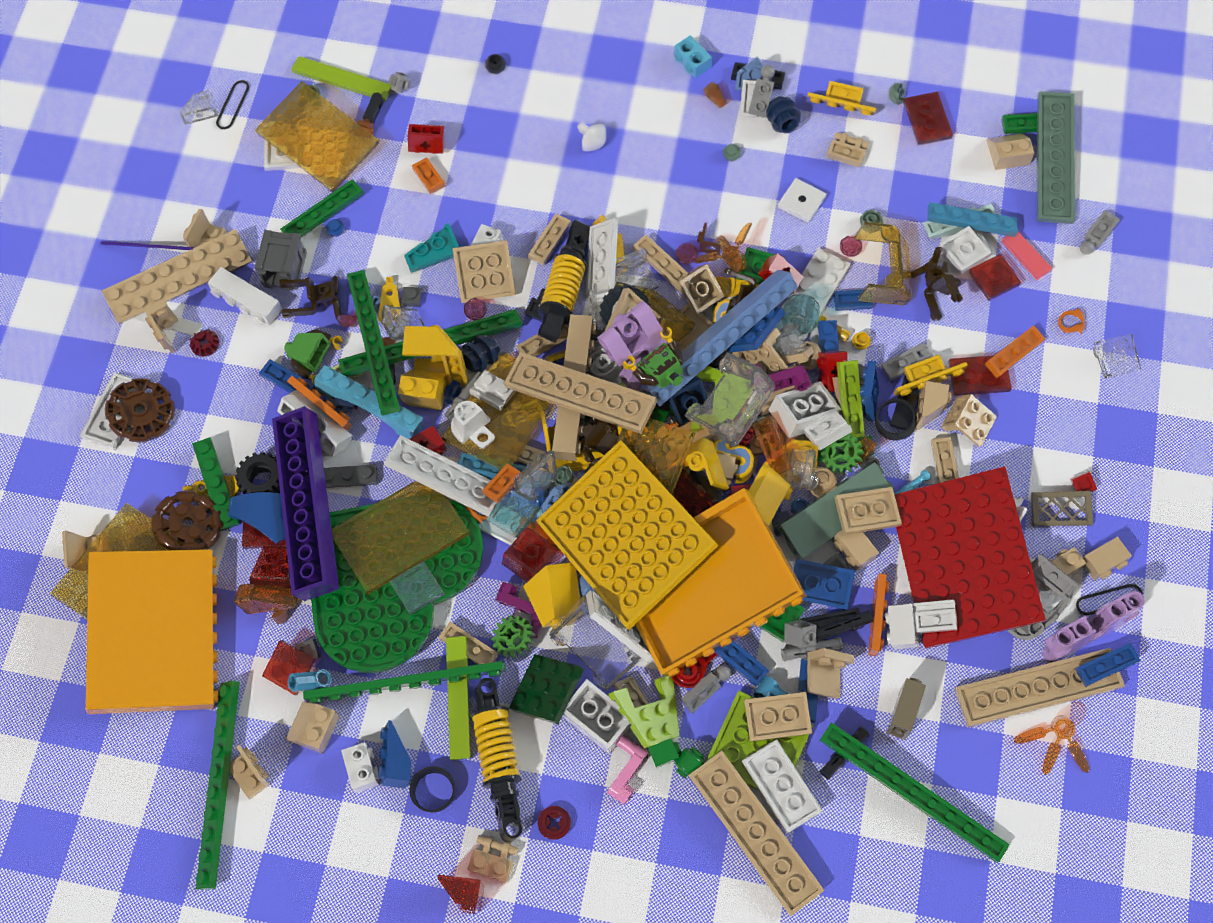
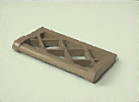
(1070, 495)

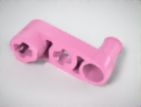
(620, 789)

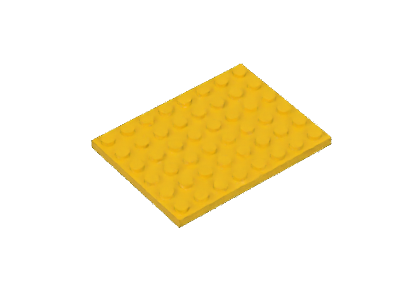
(626, 534)

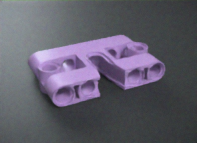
(634, 335)
(1089, 630)

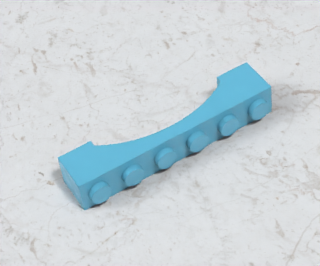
(340, 386)

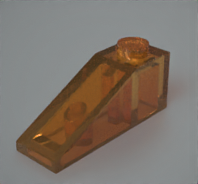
(772, 444)
(265, 598)

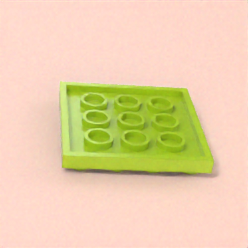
(736, 744)

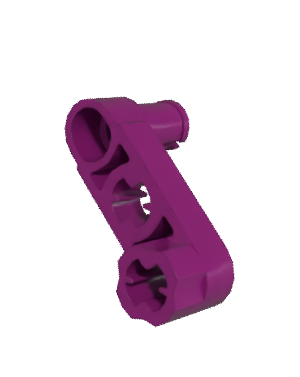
(793, 376)
(506, 596)

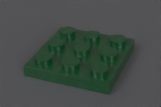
(546, 689)

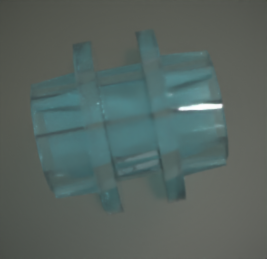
(802, 310)

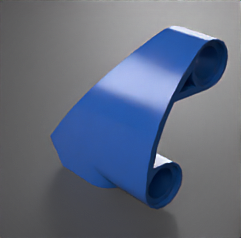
(261, 511)

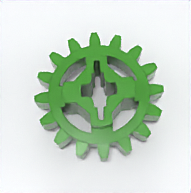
(836, 459)
(513, 637)

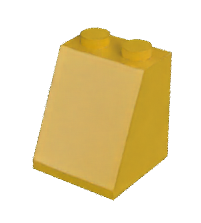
(423, 389)
(553, 592)

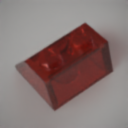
(528, 554)
(465, 892)

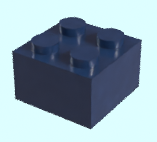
(689, 394)

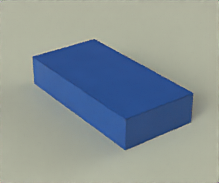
(849, 301)

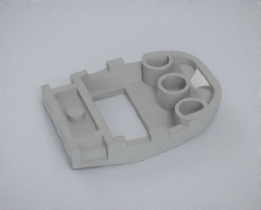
(1059, 583)

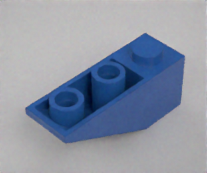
(395, 760)

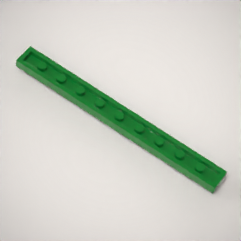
(459, 334)
(373, 343)
(412, 681)
(217, 786)
(914, 793)

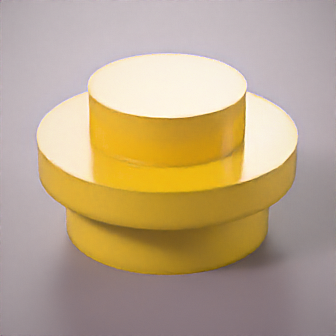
(861, 341)

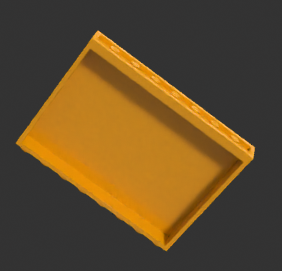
(726, 592)
(151, 631)

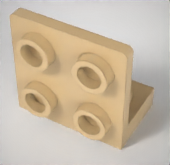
(201, 230)
(158, 318)
(766, 355)
(970, 418)
(74, 546)
(824, 671)
(248, 774)

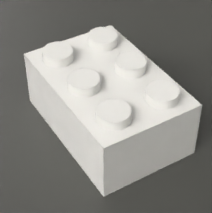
(800, 409)
(596, 716)

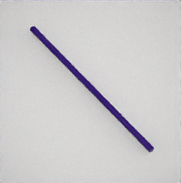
(146, 245)

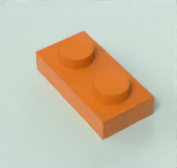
(428, 175)
(501, 483)

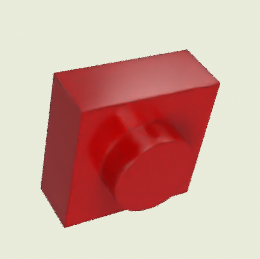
(1083, 482)

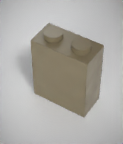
(906, 708)

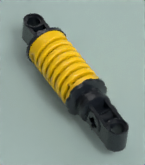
(564, 283)
(497, 758)

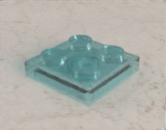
(513, 514)
(416, 588)

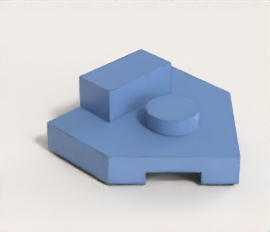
(750, 71)
(554, 495)

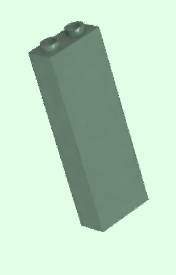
(820, 519)

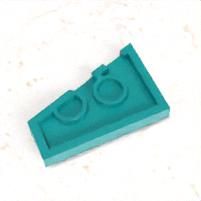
(432, 251)

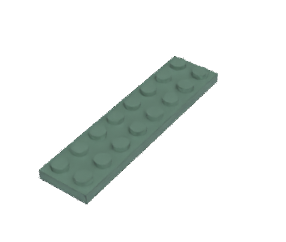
(1055, 157)

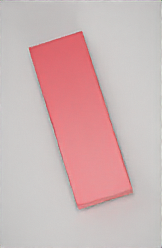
(1027, 255)

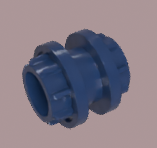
(783, 114)
(480, 352)

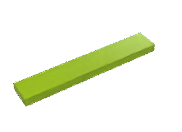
(340, 78)
(458, 701)

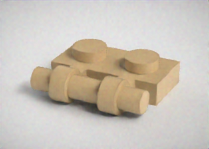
(847, 153)
(491, 865)

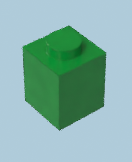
(664, 752)

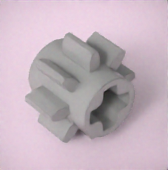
(399, 82)

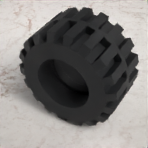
(253, 466)

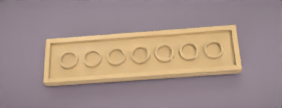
(176, 276)
(581, 392)
(1030, 690)
(756, 833)

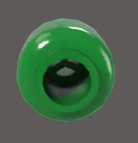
(689, 761)

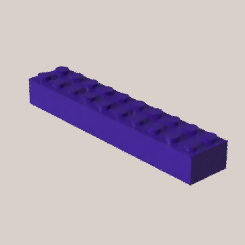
(305, 504)

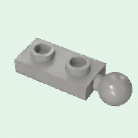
(762, 92)
(1098, 232)
(706, 688)

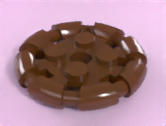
(135, 420)
(183, 512)

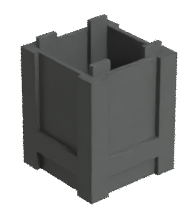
(280, 258)

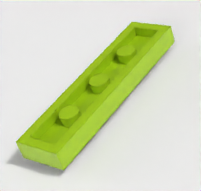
(850, 396)

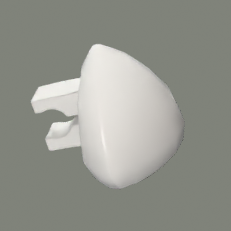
(593, 136)

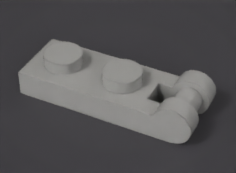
(894, 367)

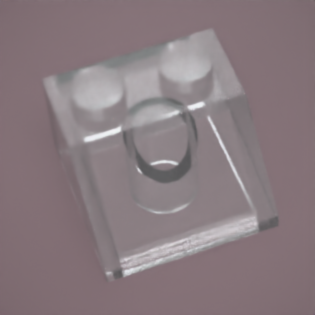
(536, 476)

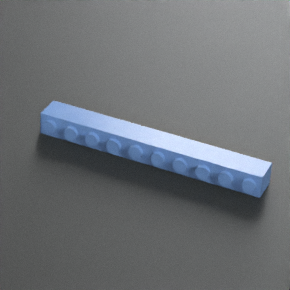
(728, 330)

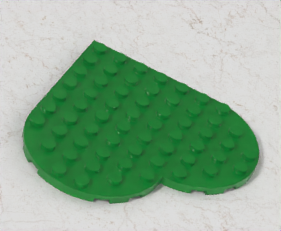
(375, 629)

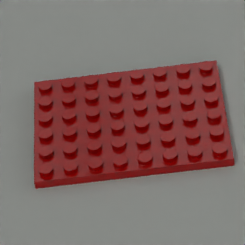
(969, 547)

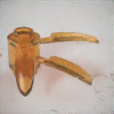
(731, 254)
(1054, 748)

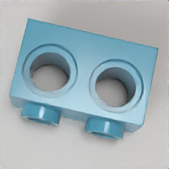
(692, 56)

